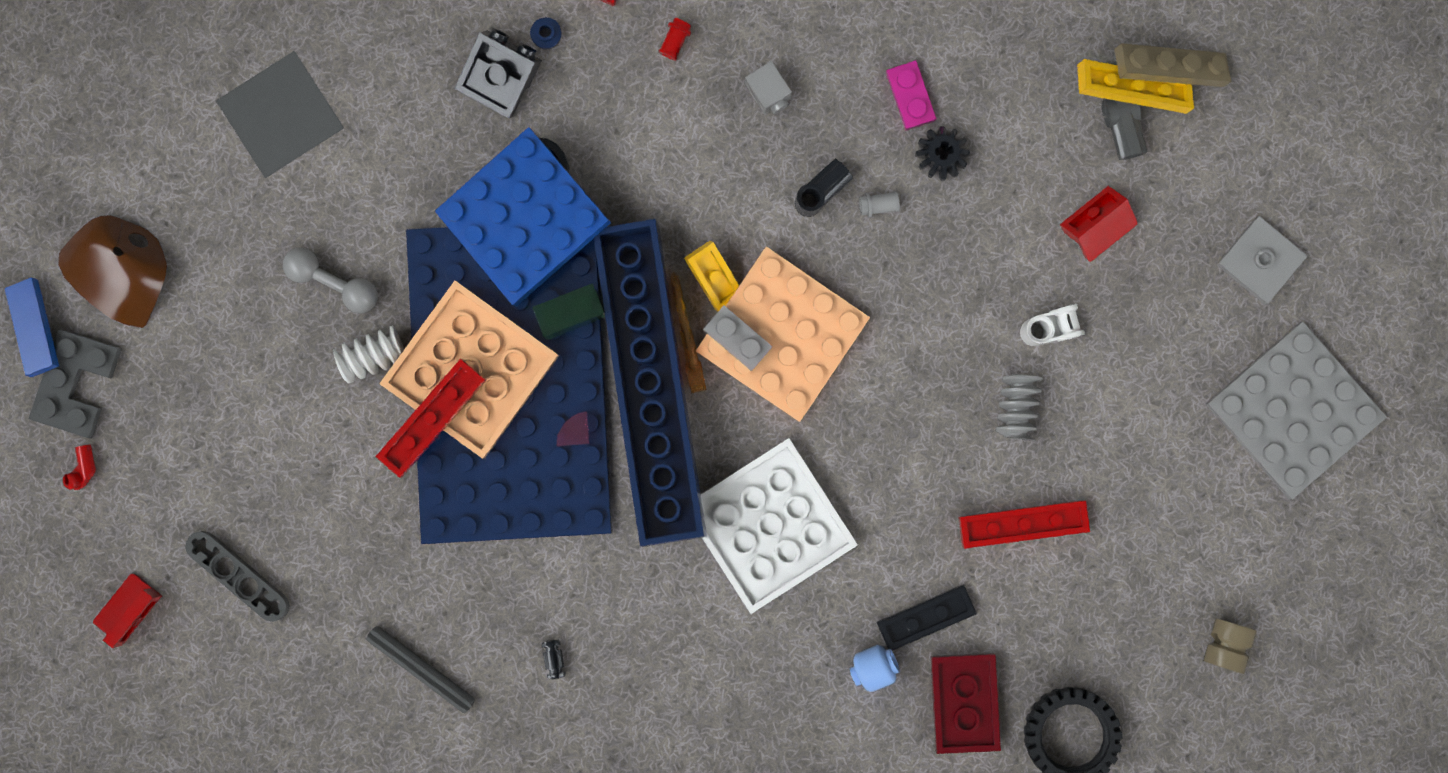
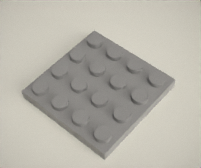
(1296, 410)

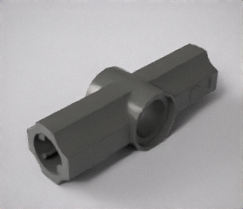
(1125, 127)

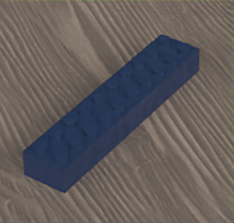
(649, 384)

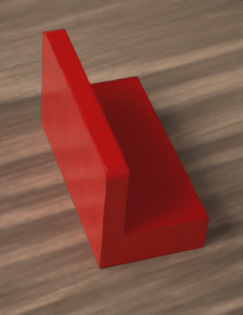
(1100, 222)
(126, 610)

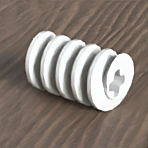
(368, 356)

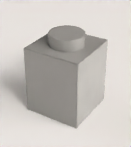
(768, 89)

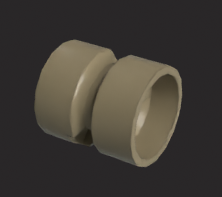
(1229, 646)

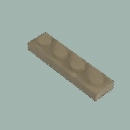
(1172, 65)

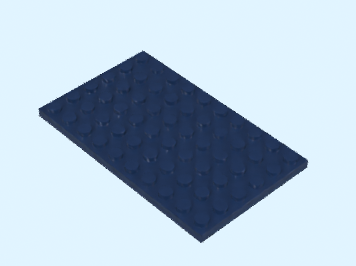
(525, 480)

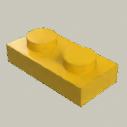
(712, 274)

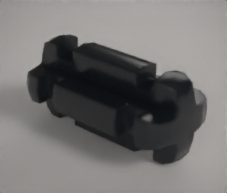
(553, 659)

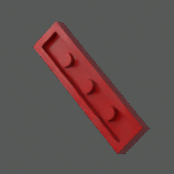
(430, 418)
(1024, 524)

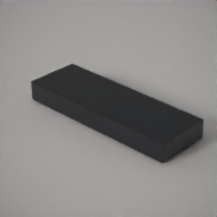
(926, 617)

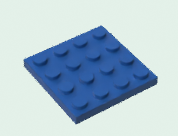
(522, 217)

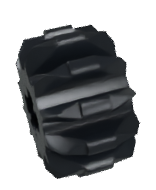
(953, 159)

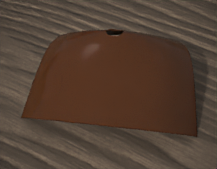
(116, 285)

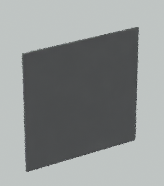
(279, 114)

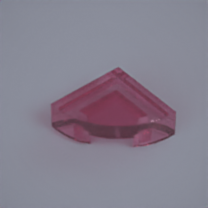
(574, 431)

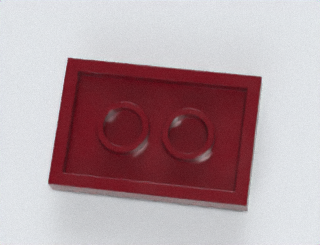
(965, 703)

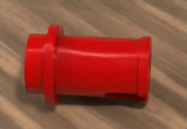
(675, 38)

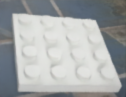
(772, 526)

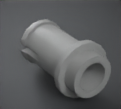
(878, 203)

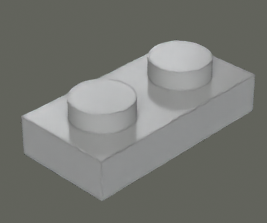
(737, 338)

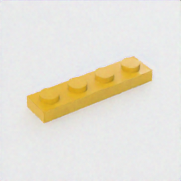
(1103, 81)

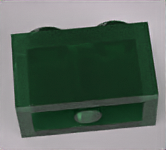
(569, 311)

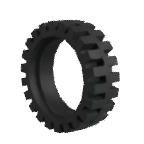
(1073, 696)

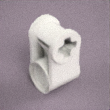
(1057, 326)

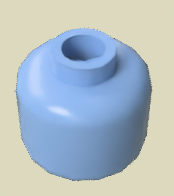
(874, 668)

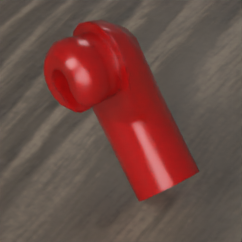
(83, 471)

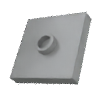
(1261, 260)

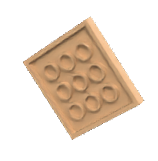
(803, 324)
(489, 343)

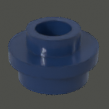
(546, 42)

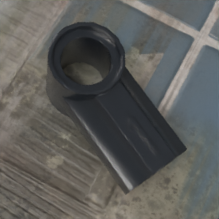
(823, 187)

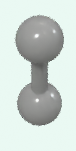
(357, 294)

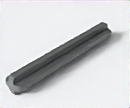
(420, 669)

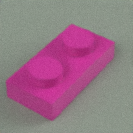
(910, 95)

